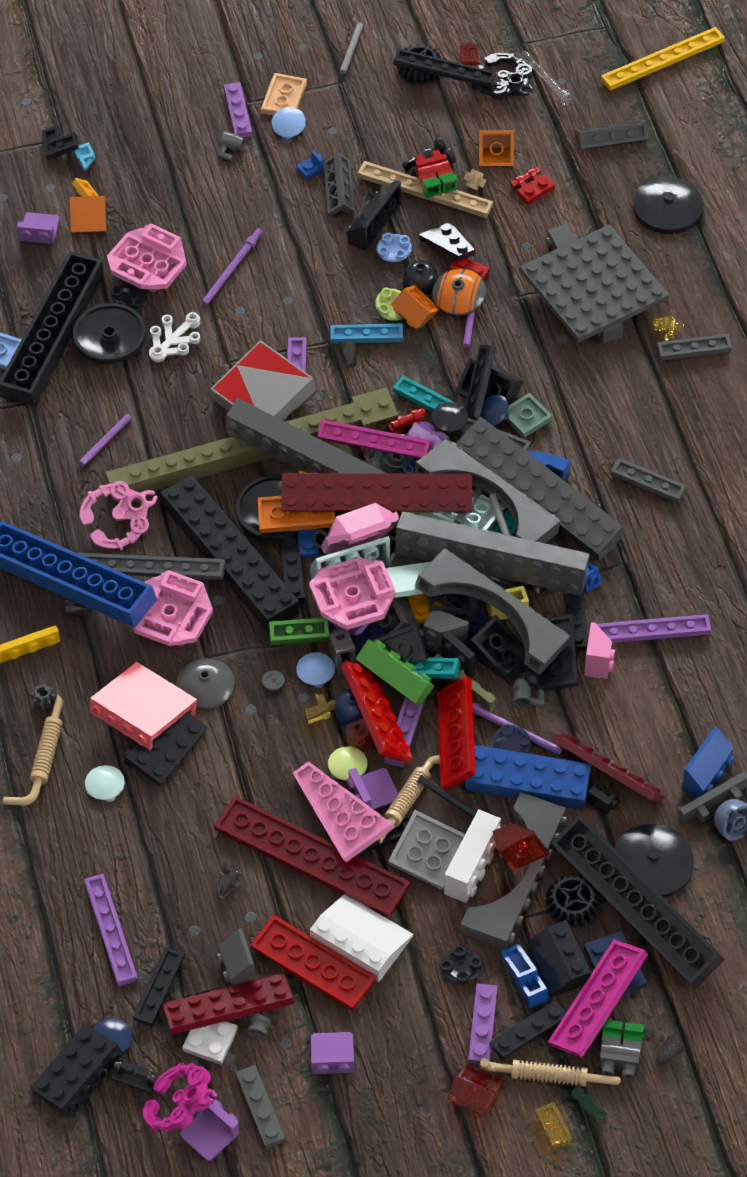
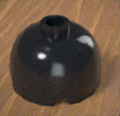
(422, 275)

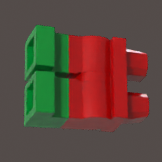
(435, 173)

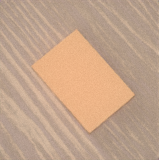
(282, 93)

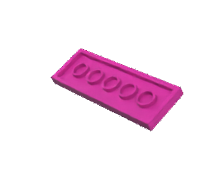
(597, 998)

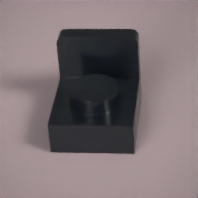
(601, 801)

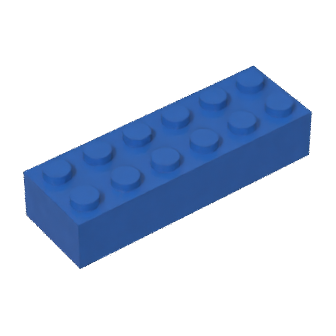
(513, 772)

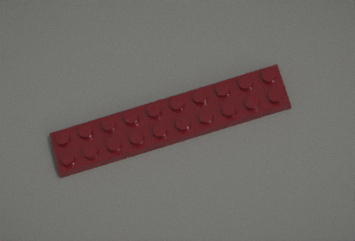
(392, 491)
(311, 856)

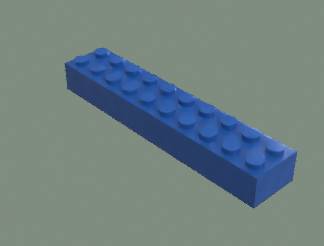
(74, 576)

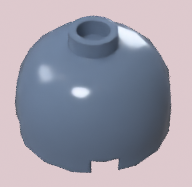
(731, 819)

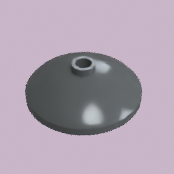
(208, 691)

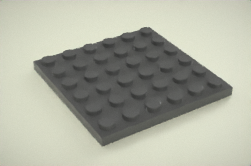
(594, 283)

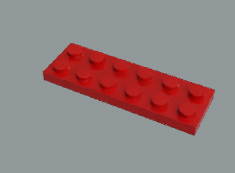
(377, 712)
(456, 733)
(313, 962)

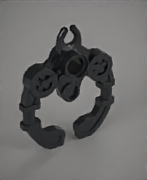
(508, 82)

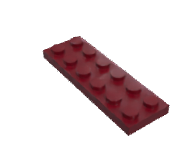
(614, 770)
(227, 1003)

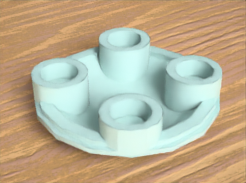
(104, 783)

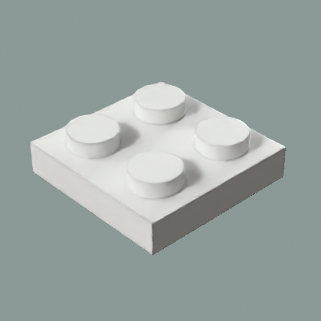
(211, 1041)

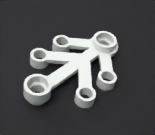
(192, 321)

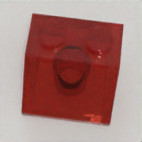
(519, 845)
(475, 1089)

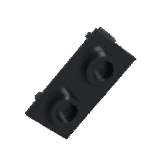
(134, 1075)

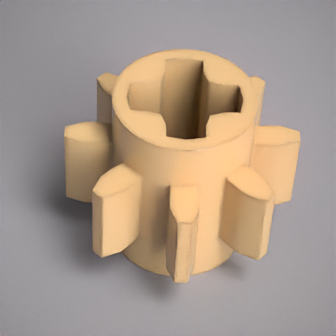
(474, 179)

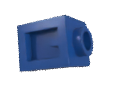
(311, 166)
(306, 546)
(593, 578)

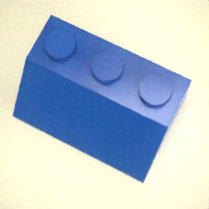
(708, 764)

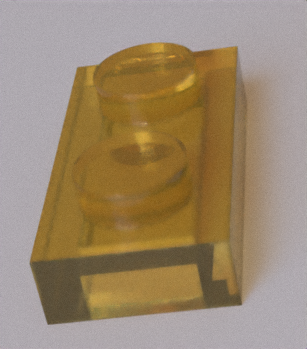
(553, 1125)

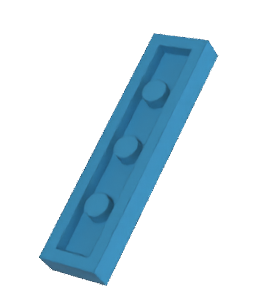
(367, 333)

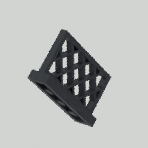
(468, 604)

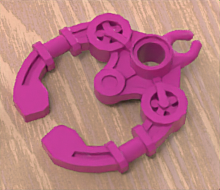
(189, 1100)

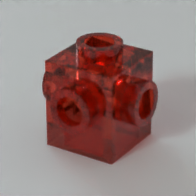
(359, 735)

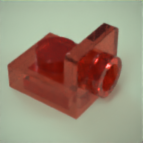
(469, 54)

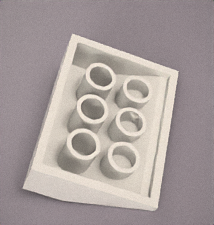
(361, 935)

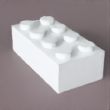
(471, 857)

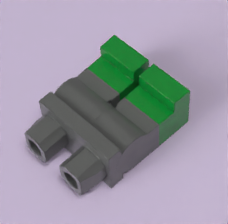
(617, 1056)

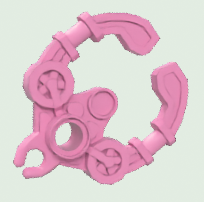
(120, 492)

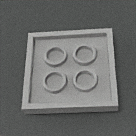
(426, 849)

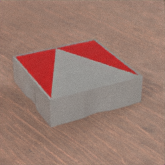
(265, 382)

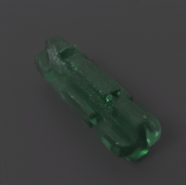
(588, 1103)

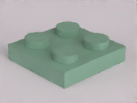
(527, 415)

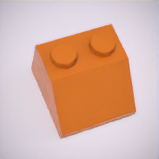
(496, 147)
(414, 307)

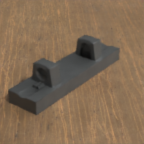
(701, 805)

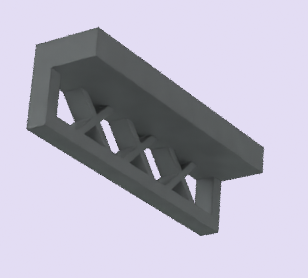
(612, 134)
(342, 181)

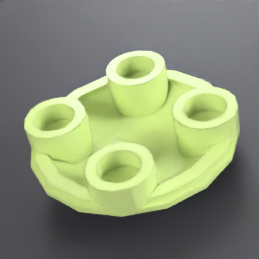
(384, 306)
(345, 759)

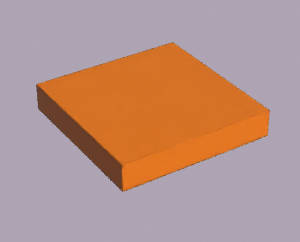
(88, 214)

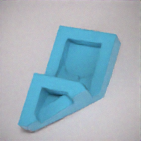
(84, 156)

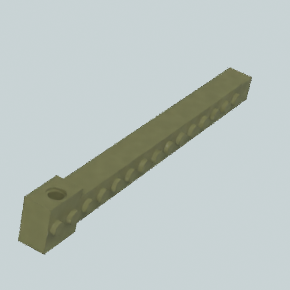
(367, 410)

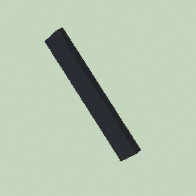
(444, 68)

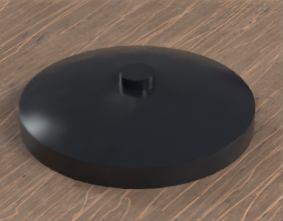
(668, 205)
(109, 333)
(247, 507)
(658, 856)

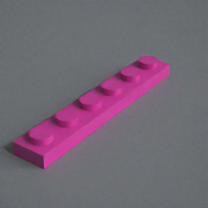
(373, 439)

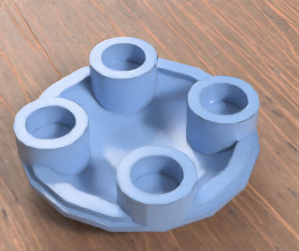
(288, 122)
(394, 247)
(315, 669)

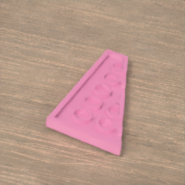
(344, 816)

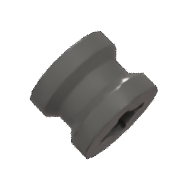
(258, 1026)

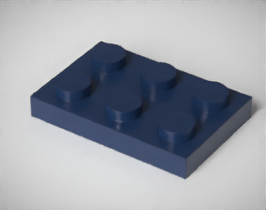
(596, 950)

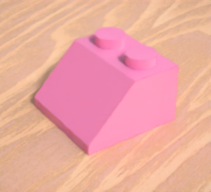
(599, 654)

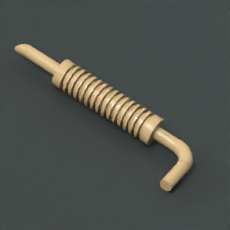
(43, 757)
(409, 794)
(549, 1073)

